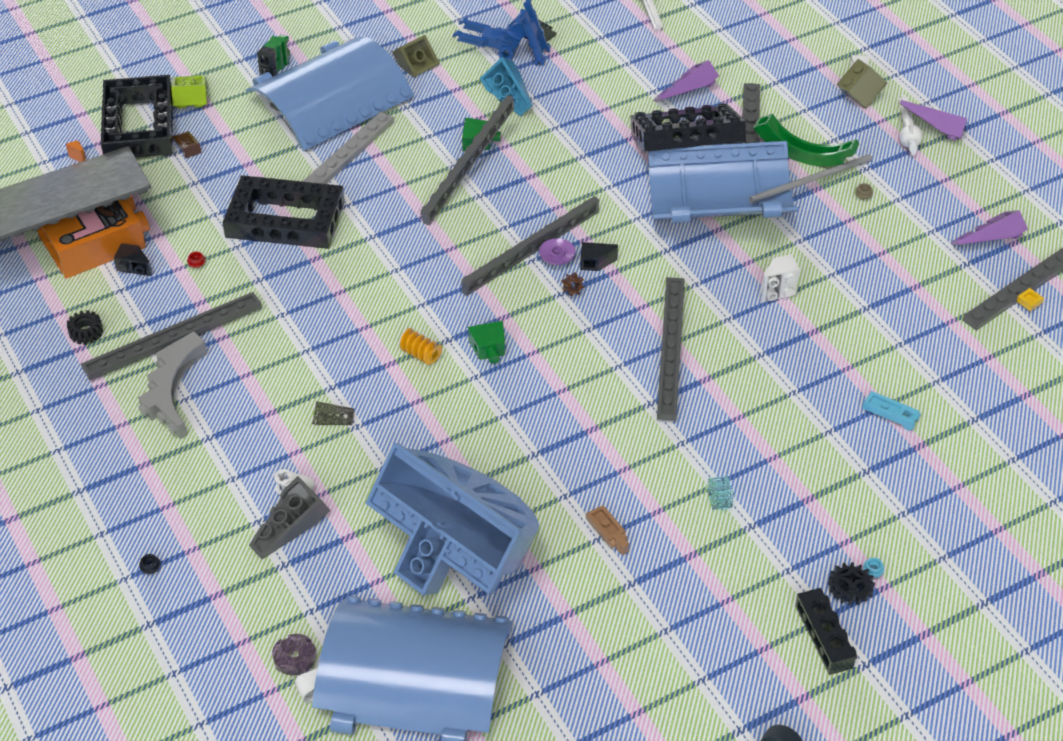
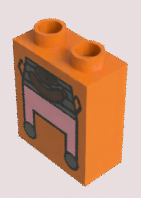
(93, 236)

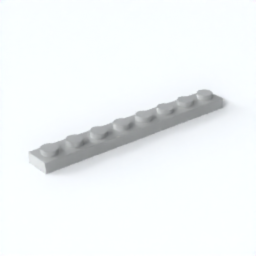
(351, 149)

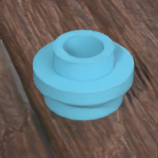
(876, 564)

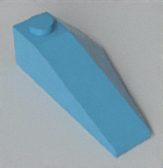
(506, 80)

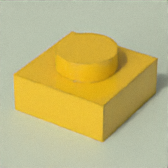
(1030, 299)

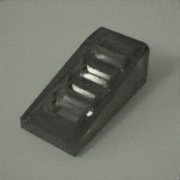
(322, 417)

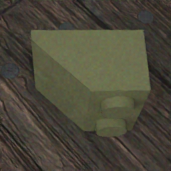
(416, 56)
(861, 83)

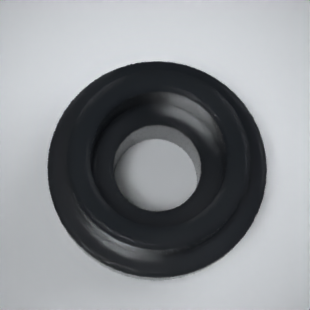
(152, 560)

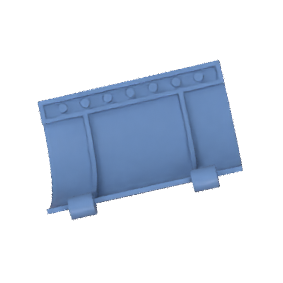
(335, 89)
(719, 181)
(409, 668)

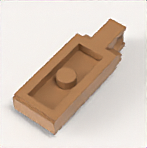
(608, 529)

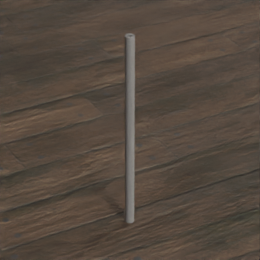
(780, 189)

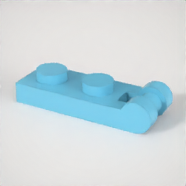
(892, 410)

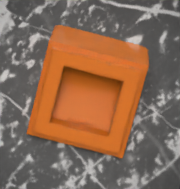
(75, 151)

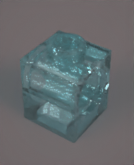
(720, 493)

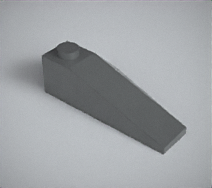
(293, 515)

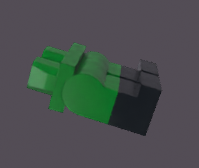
(274, 54)

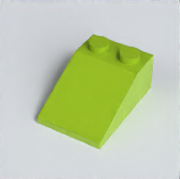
(189, 91)

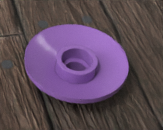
(557, 251)

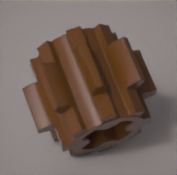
(568, 286)

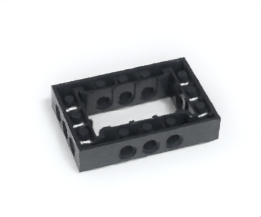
(132, 91)
(655, 135)
(316, 232)

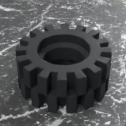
(81, 320)

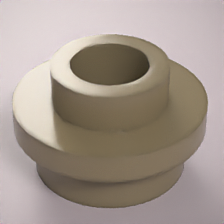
(864, 191)

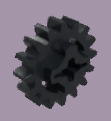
(851, 583)

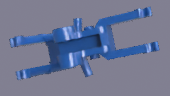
(524, 25)

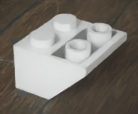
(780, 279)

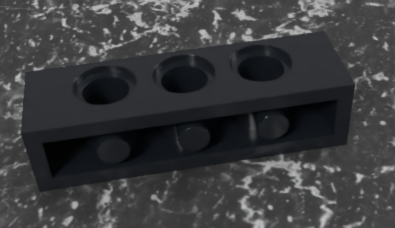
(809, 606)

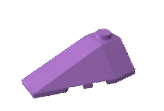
(696, 77)
(946, 123)
(1002, 226)

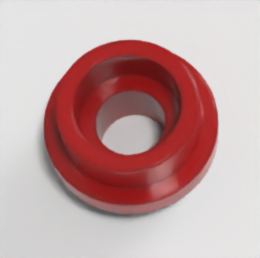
(196, 259)

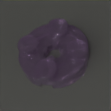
(294, 665)

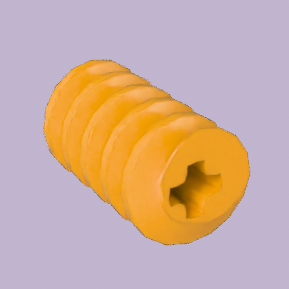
(420, 347)

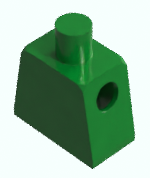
(471, 129)
(487, 341)

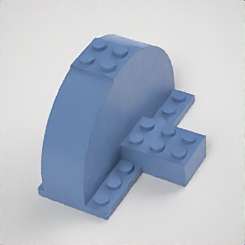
(452, 520)

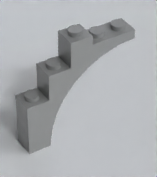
(163, 382)

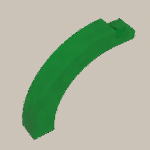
(803, 151)

